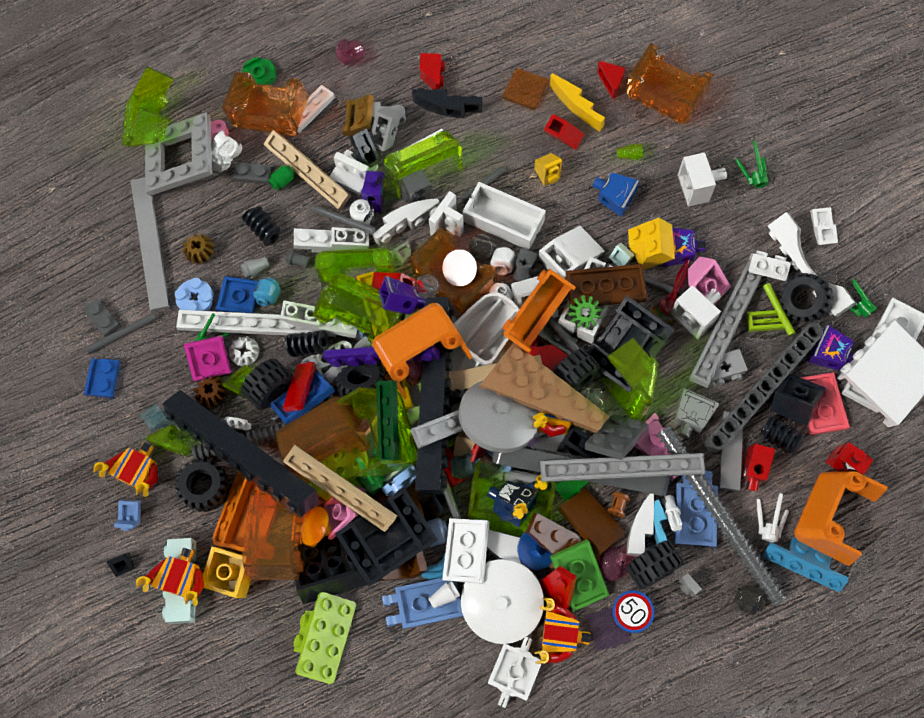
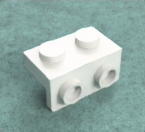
(769, 267)

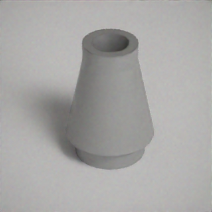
(253, 267)

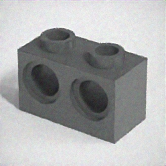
(415, 187)

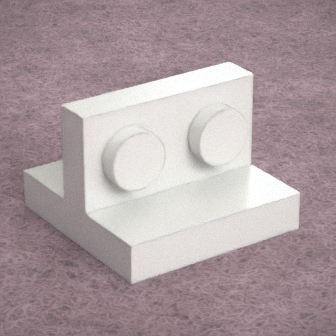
(349, 172)
(447, 217)

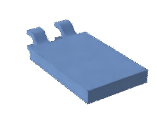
(697, 524)
(416, 608)

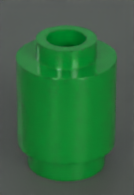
(281, 177)

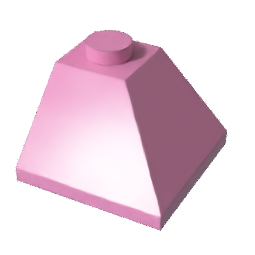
(707, 275)
(339, 514)

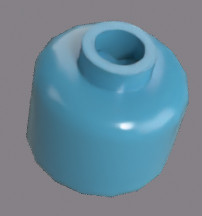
(267, 292)

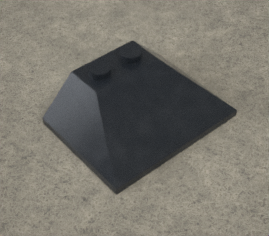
(629, 322)
(381, 552)

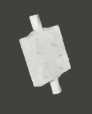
(514, 672)

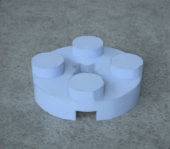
(191, 287)
(402, 480)

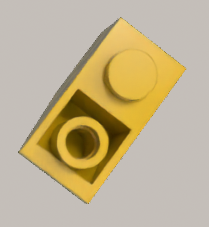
(548, 168)

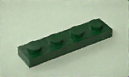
(387, 420)

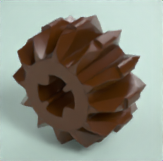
(206, 397)

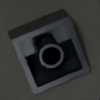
(797, 399)

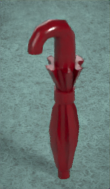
(673, 296)

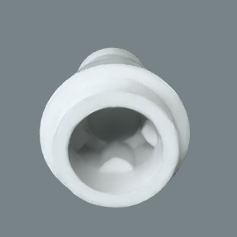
(444, 595)

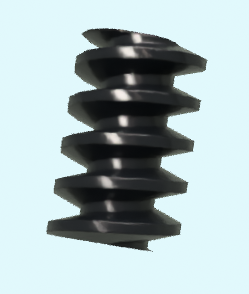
(261, 225)
(306, 343)
(782, 435)

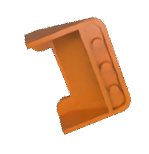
(537, 309)
(233, 519)

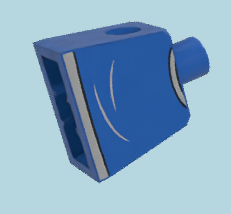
(616, 191)

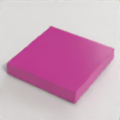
(207, 358)

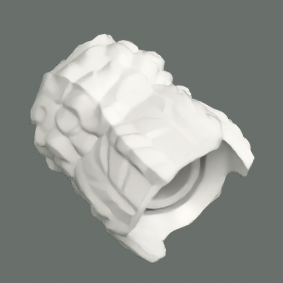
(224, 151)

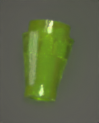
(631, 152)

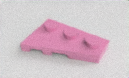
(650, 443)

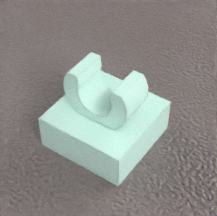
(621, 255)

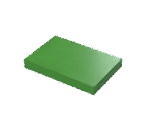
(582, 562)

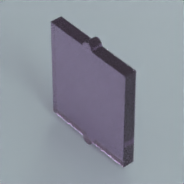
(605, 630)

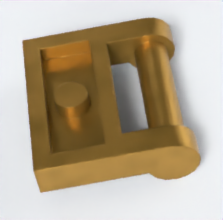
(362, 117)

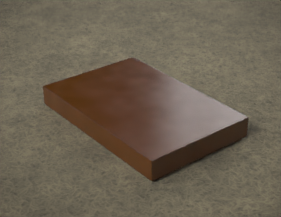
(592, 521)

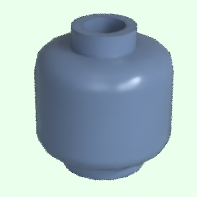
(440, 530)

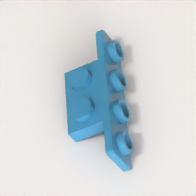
(806, 562)

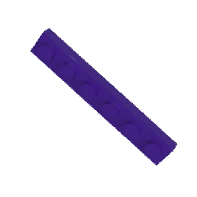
(367, 355)

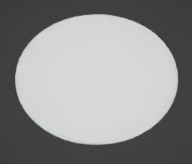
(459, 267)

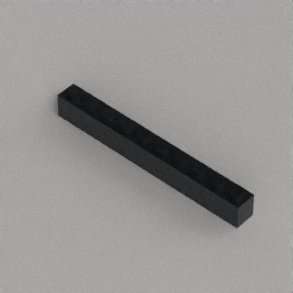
(433, 405)
(241, 454)

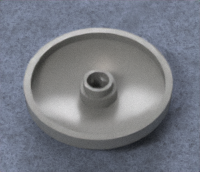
(495, 420)

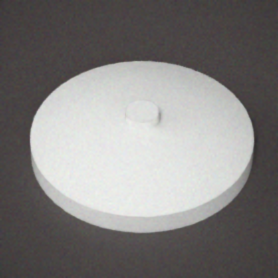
(505, 604)

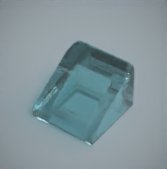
(462, 466)

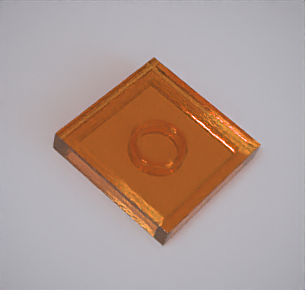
(525, 89)

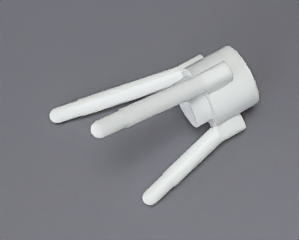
(771, 532)

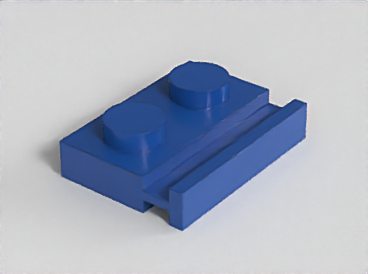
(102, 378)

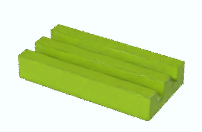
(749, 315)

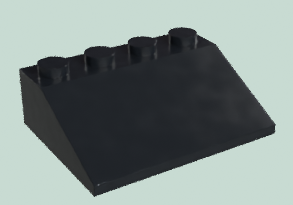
(326, 570)

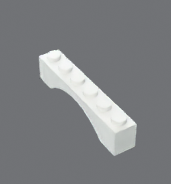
(788, 234)

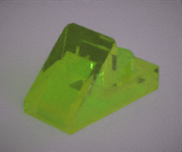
(236, 381)
(165, 439)

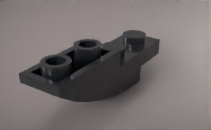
(442, 104)

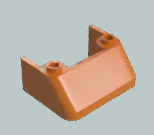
(414, 336)
(816, 524)

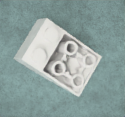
(570, 251)

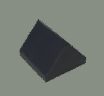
(121, 564)

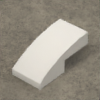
(823, 226)

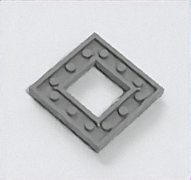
(157, 178)

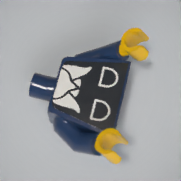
(516, 500)

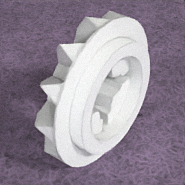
(248, 357)
(237, 423)

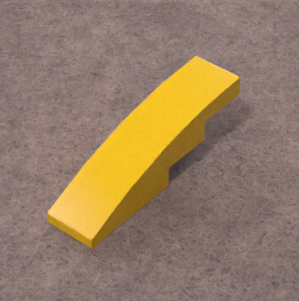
(573, 99)

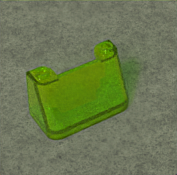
(331, 261)

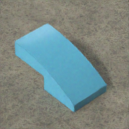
(659, 517)

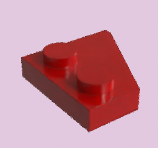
(559, 586)

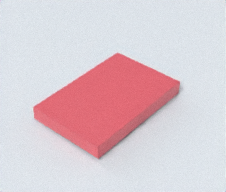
(831, 412)

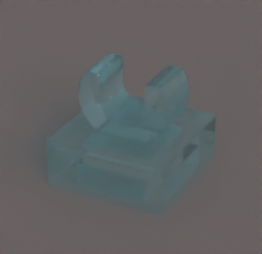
(154, 417)

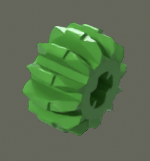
(582, 318)

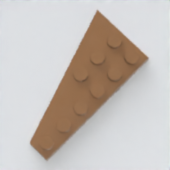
(535, 386)

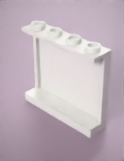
(888, 372)

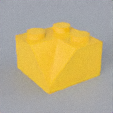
(652, 243)
(226, 573)

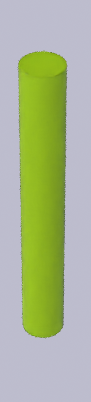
(777, 306)

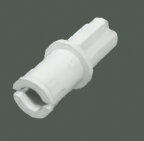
(672, 512)

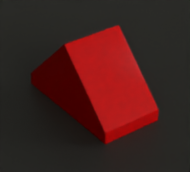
(611, 77)

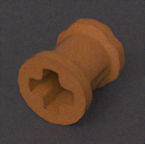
(618, 504)

